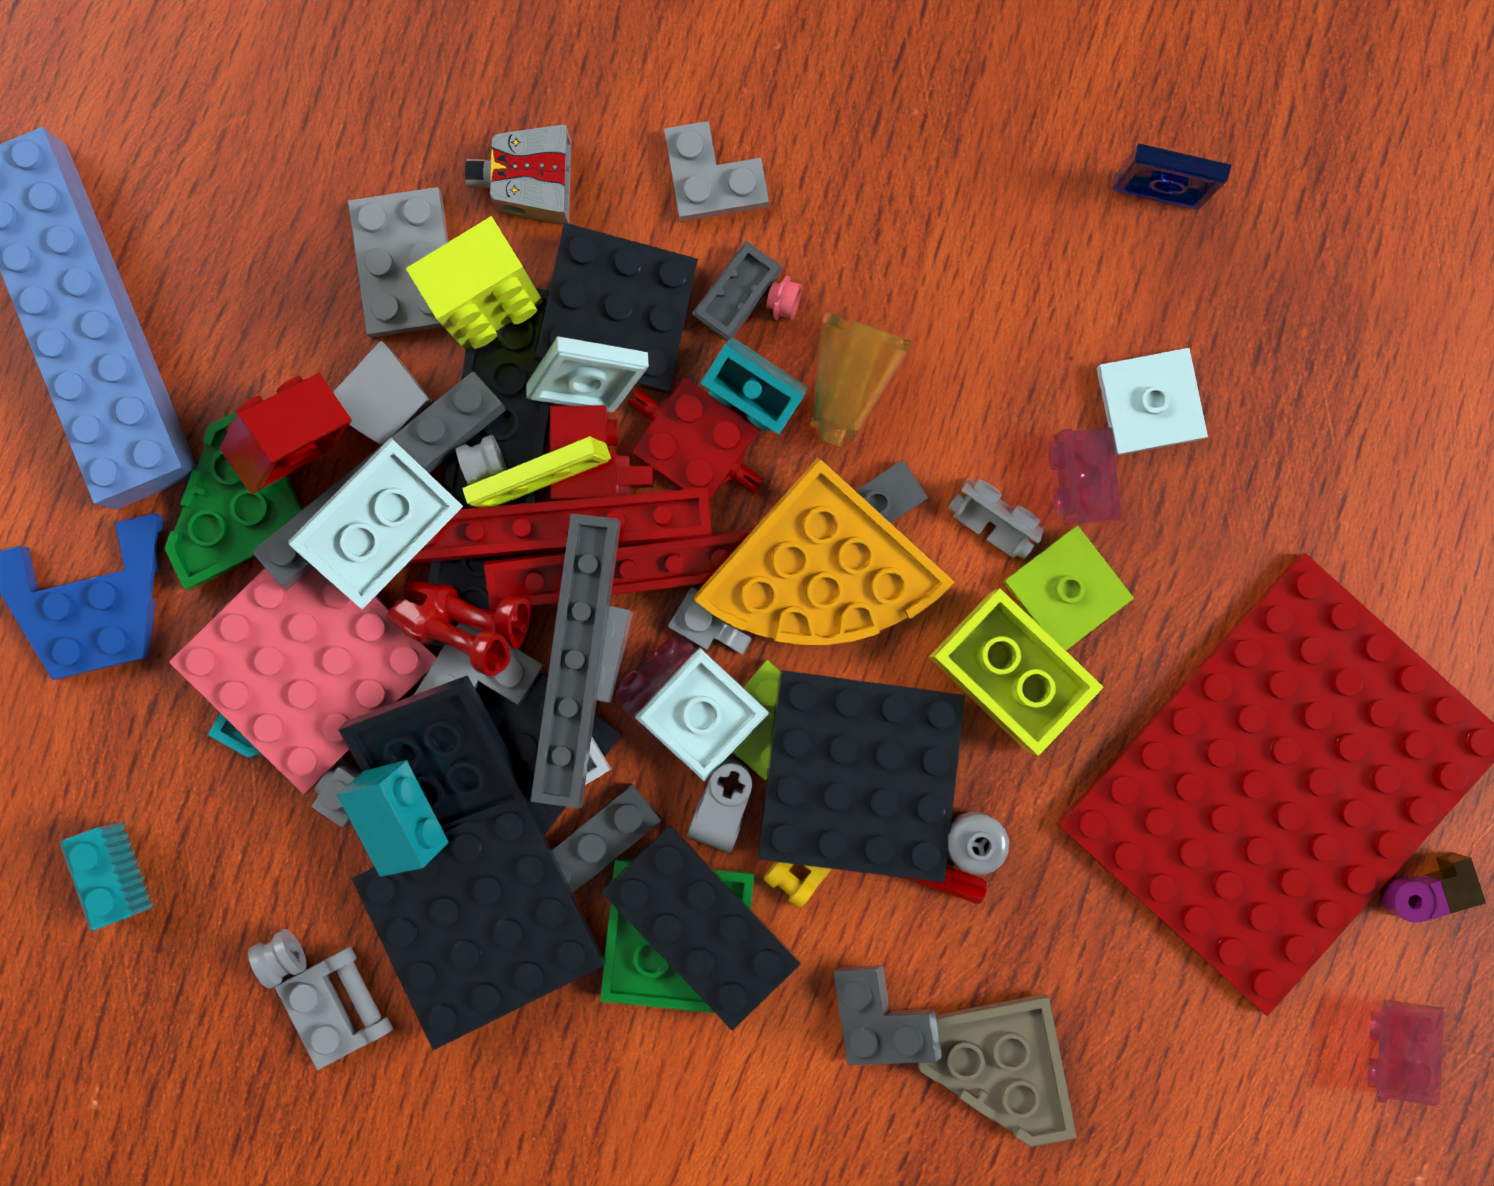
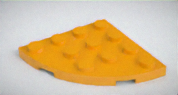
(822, 569)

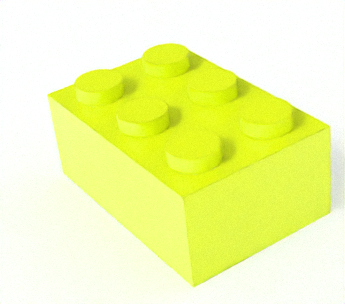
(476, 285)
(1015, 672)

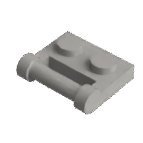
(321, 1014)

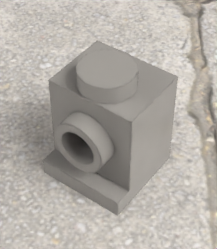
(331, 784)

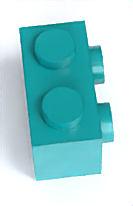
(754, 386)
(393, 818)

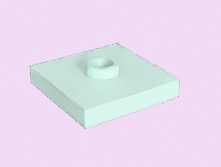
(586, 374)
(1152, 401)
(701, 714)

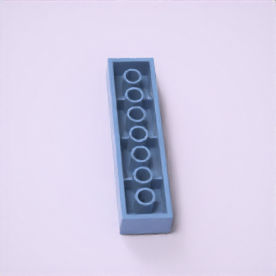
(84, 328)

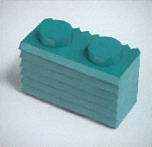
(105, 875)

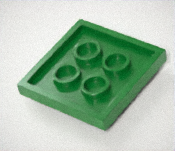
(638, 973)

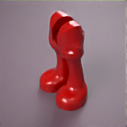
(433, 607)

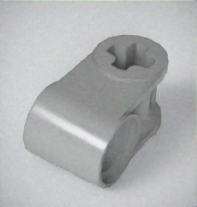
(721, 812)

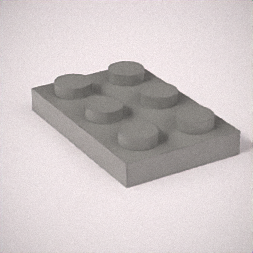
(388, 238)

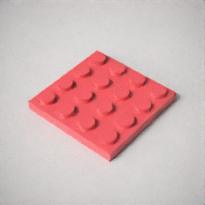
(299, 667)

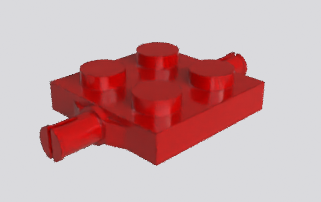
(695, 440)

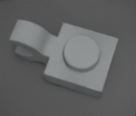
(703, 627)

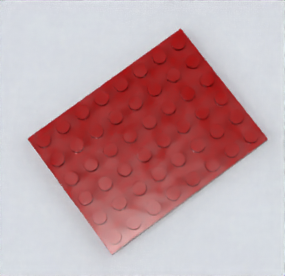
(1283, 783)

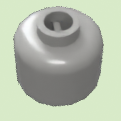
(965, 830)

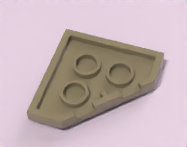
(1007, 1067)

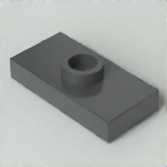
(737, 291)
(893, 492)

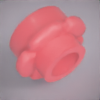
(784, 298)

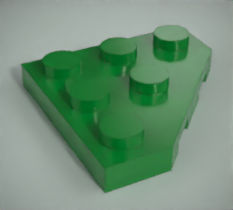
(222, 518)

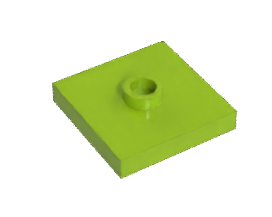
(1068, 588)

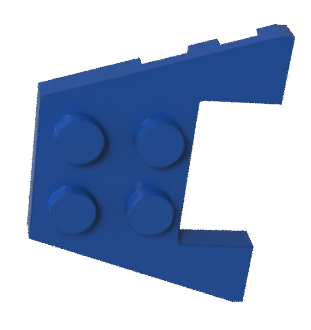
(90, 620)

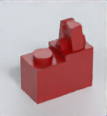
(611, 478)

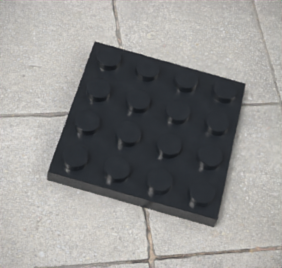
(861, 776)
(480, 925)

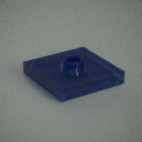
(1170, 176)

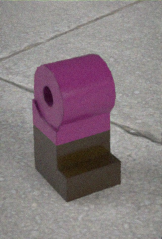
(1435, 893)

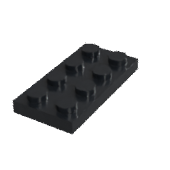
(701, 927)

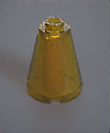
(851, 375)

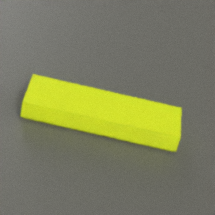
(537, 473)

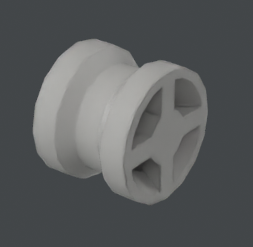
(481, 460)
(277, 959)

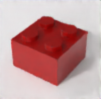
(284, 431)

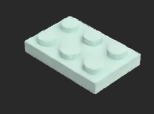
(375, 523)

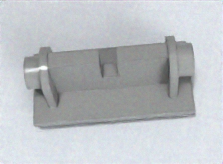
(1012, 525)

